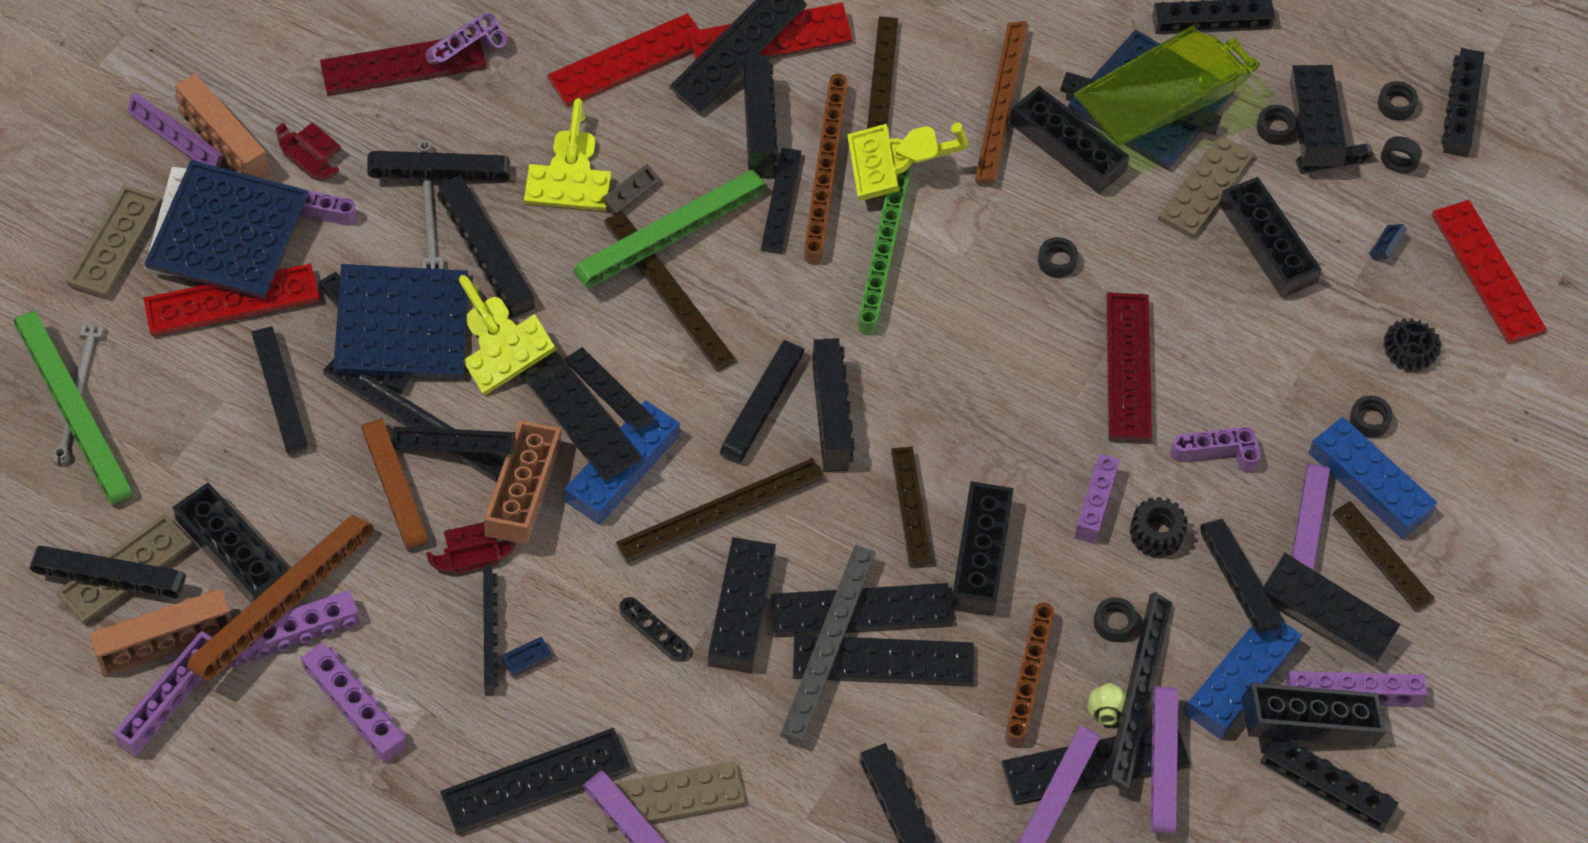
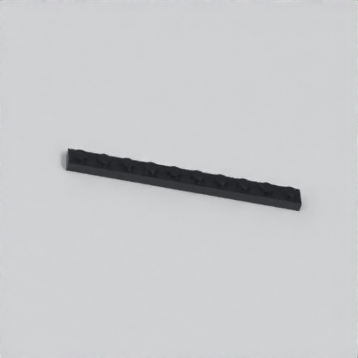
(410, 415)
(1138, 692)

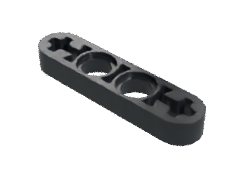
(1354, 155)
(651, 630)

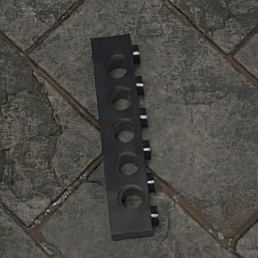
(1213, 15)
(1463, 103)
(1334, 793)

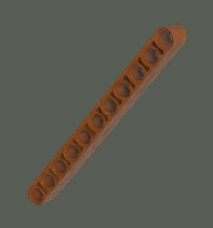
(825, 169)
(279, 598)

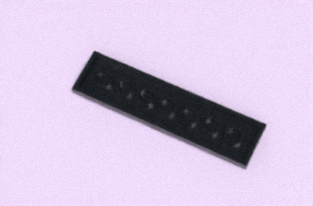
(725, 56)
(580, 416)
(875, 611)
(893, 661)
(1031, 774)
(533, 780)

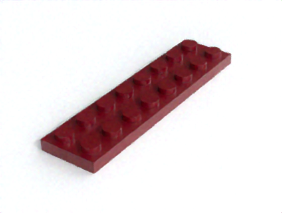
(396, 66)
(1128, 367)

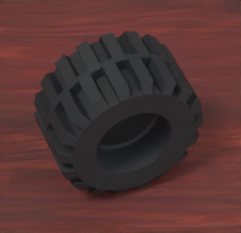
(1161, 512)

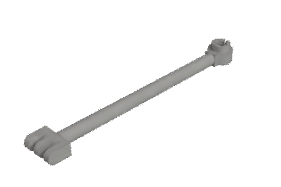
(432, 260)
(90, 337)

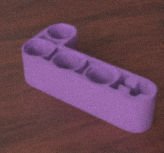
(462, 40)
(1187, 447)

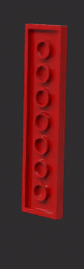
(808, 31)
(623, 60)
(1488, 272)
(213, 304)

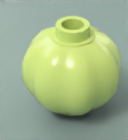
(1106, 703)

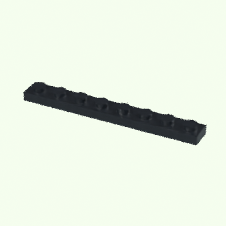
(1197, 120)

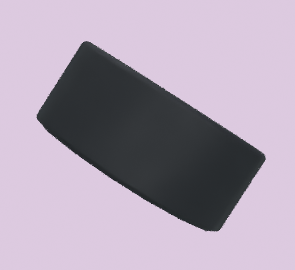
(1279, 112)
(1397, 112)
(1397, 163)
(1059, 244)
(1377, 404)
(1121, 605)

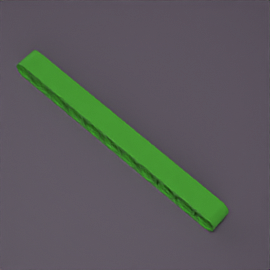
(888, 227)
(669, 229)
(73, 408)

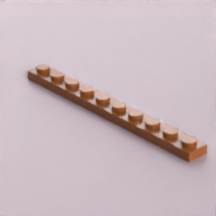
(1001, 103)

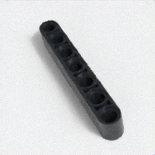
(438, 166)
(279, 390)
(762, 401)
(107, 572)
(1240, 577)

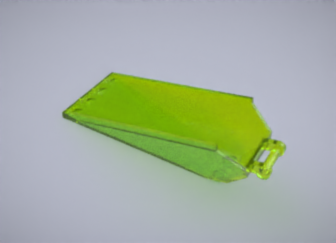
(1166, 84)

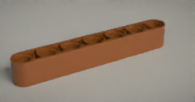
(394, 484)
(1029, 683)

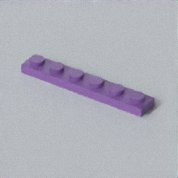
(173, 131)

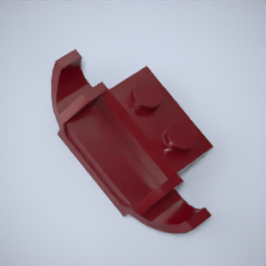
(309, 150)
(469, 550)

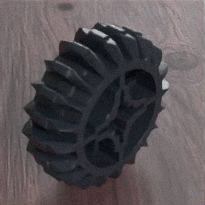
(1412, 351)

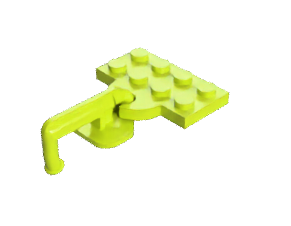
(880, 159)
(568, 178)
(504, 346)

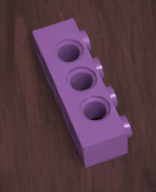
(1097, 498)

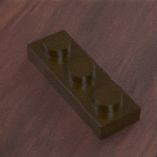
(630, 189)

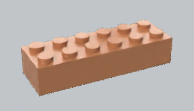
(220, 128)
(523, 483)
(159, 632)

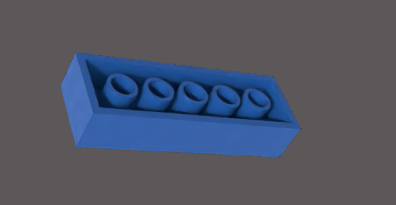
(1372, 477)
(599, 498)
(1252, 660)

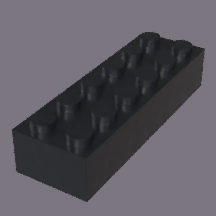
(760, 115)
(1318, 115)
(1069, 139)
(1270, 237)
(832, 405)
(229, 541)
(982, 548)
(741, 605)
(1330, 609)
(1313, 714)

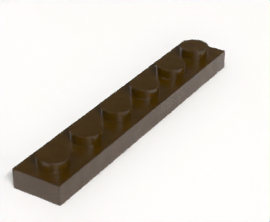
(910, 506)
(1383, 556)

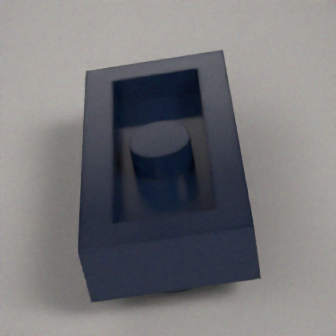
(1388, 241)
(526, 656)

